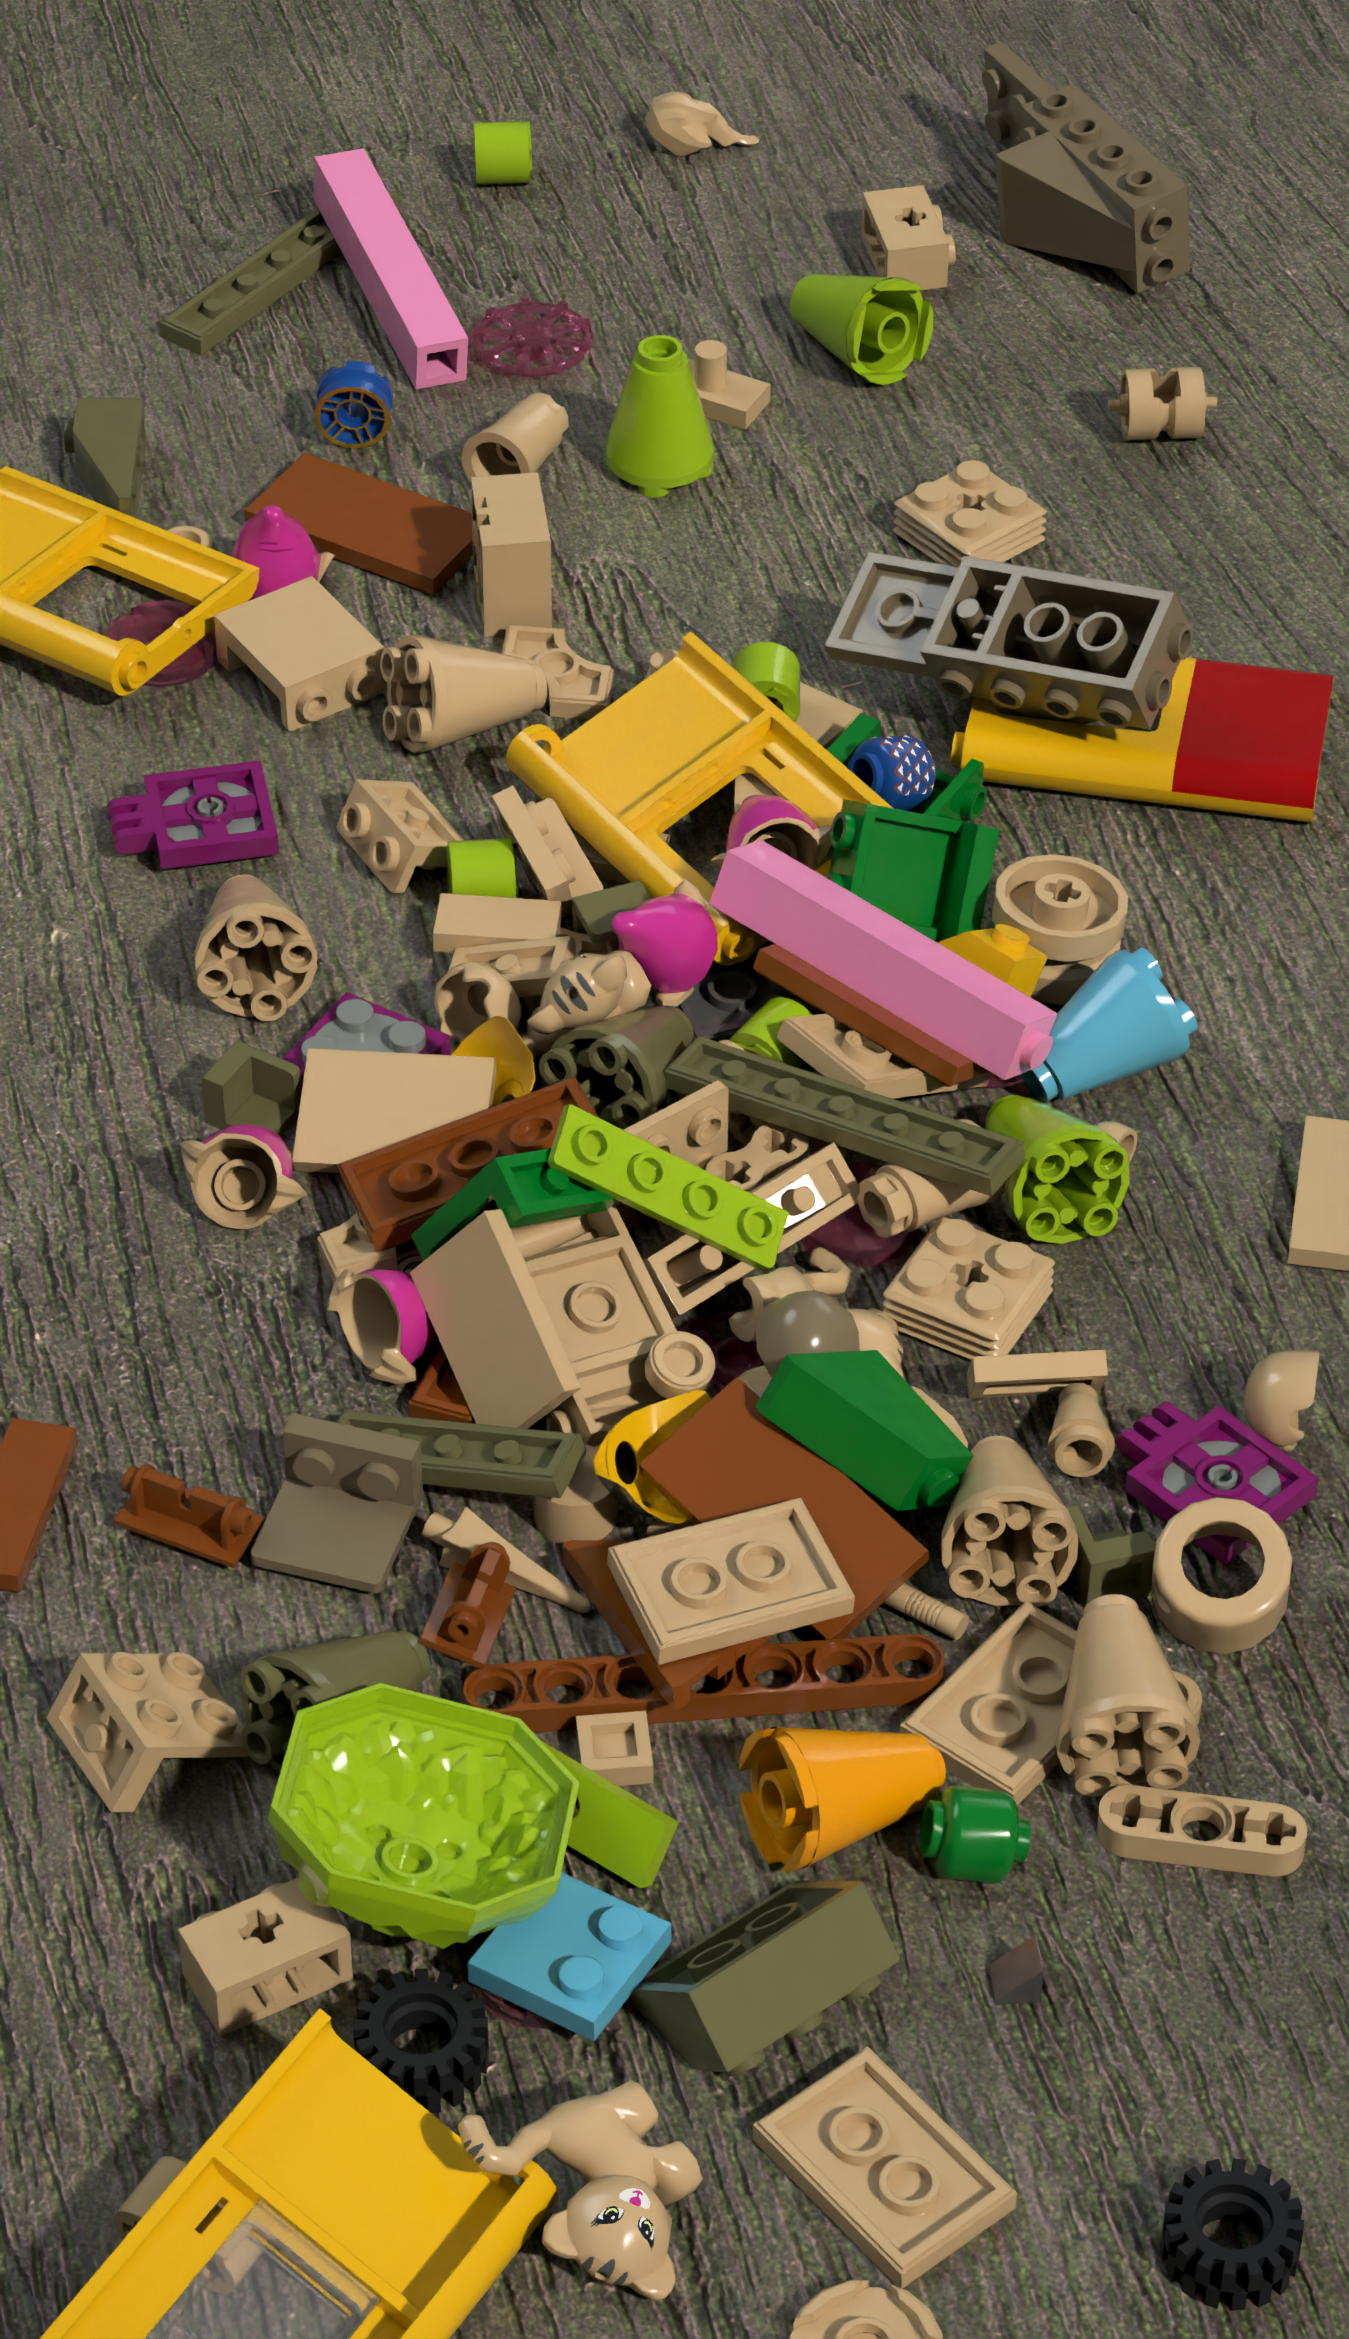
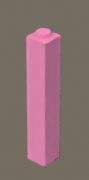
(390, 269)
(884, 960)

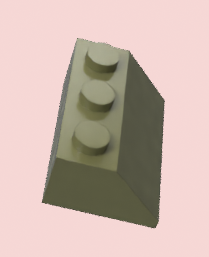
(767, 1974)

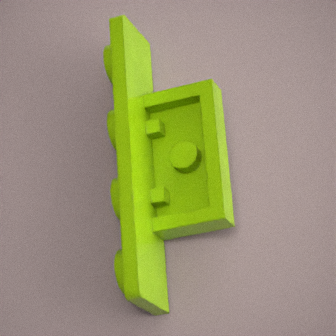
(667, 1188)

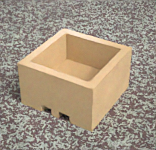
(511, 552)

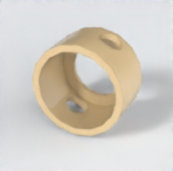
(1214, 1622)

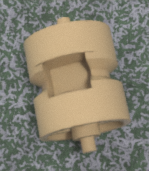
(1162, 403)

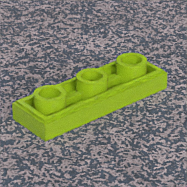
(617, 1827)

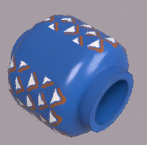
(896, 769)

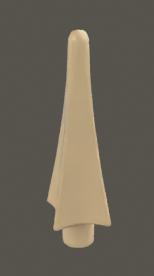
(471, 1531)

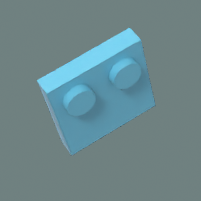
(572, 1957)

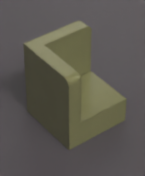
(595, 911)
(251, 1090)
(1111, 1562)

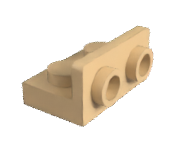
(395, 830)
(546, 848)

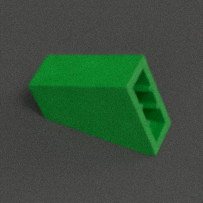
(867, 1426)

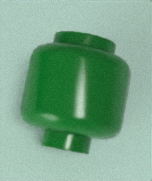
(974, 1834)

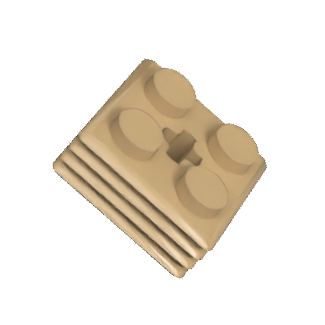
(969, 516)
(969, 1290)

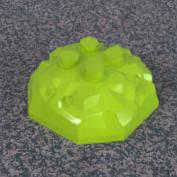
(422, 1814)

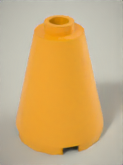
(832, 1788)

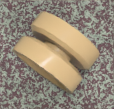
(1070, 914)

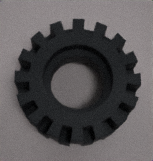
(425, 2006)
(1227, 2270)

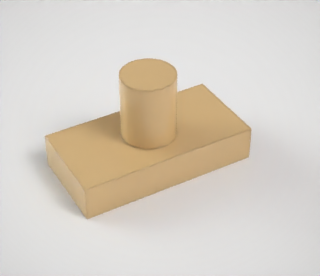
(724, 393)

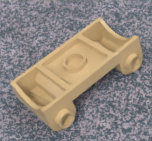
(602, 1313)

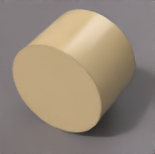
(583, 1510)

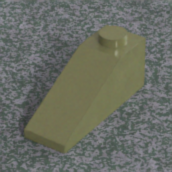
(109, 449)

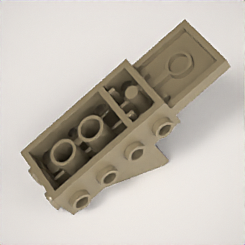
(1080, 179)
(1018, 637)

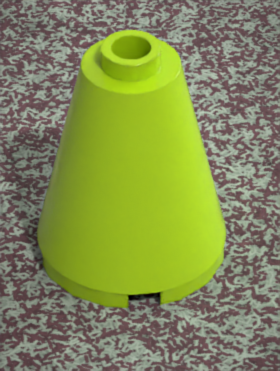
(866, 321)

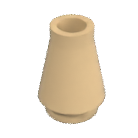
(1080, 1435)

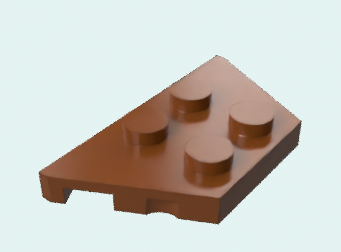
(588, 1566)

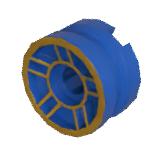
(353, 424)

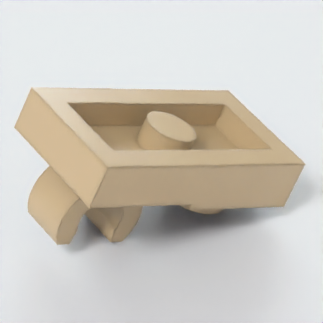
(522, 963)

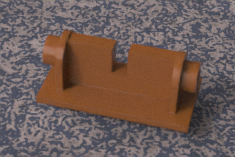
(186, 1518)
(471, 1606)

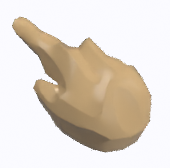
(686, 123)

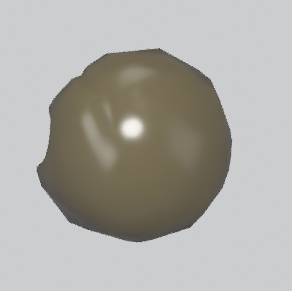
(804, 1325)

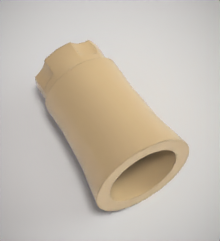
(517, 440)
(897, 1192)

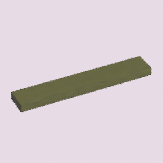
(253, 284)
(849, 1116)

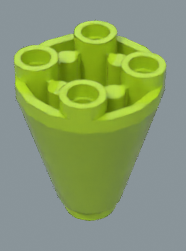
(659, 422)
(1069, 1175)

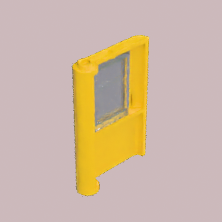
(334, 2223)

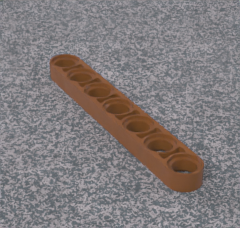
(740, 1691)

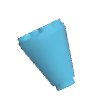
(1113, 1029)

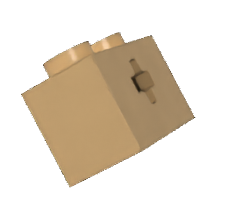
(907, 236)
(263, 1956)

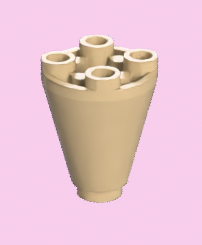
(454, 691)
(254, 951)
(1007, 1530)
(1123, 1705)

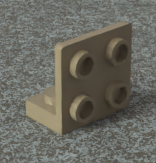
(341, 1504)

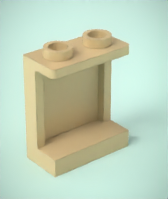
(302, 650)

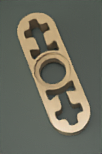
(1221, 1853)

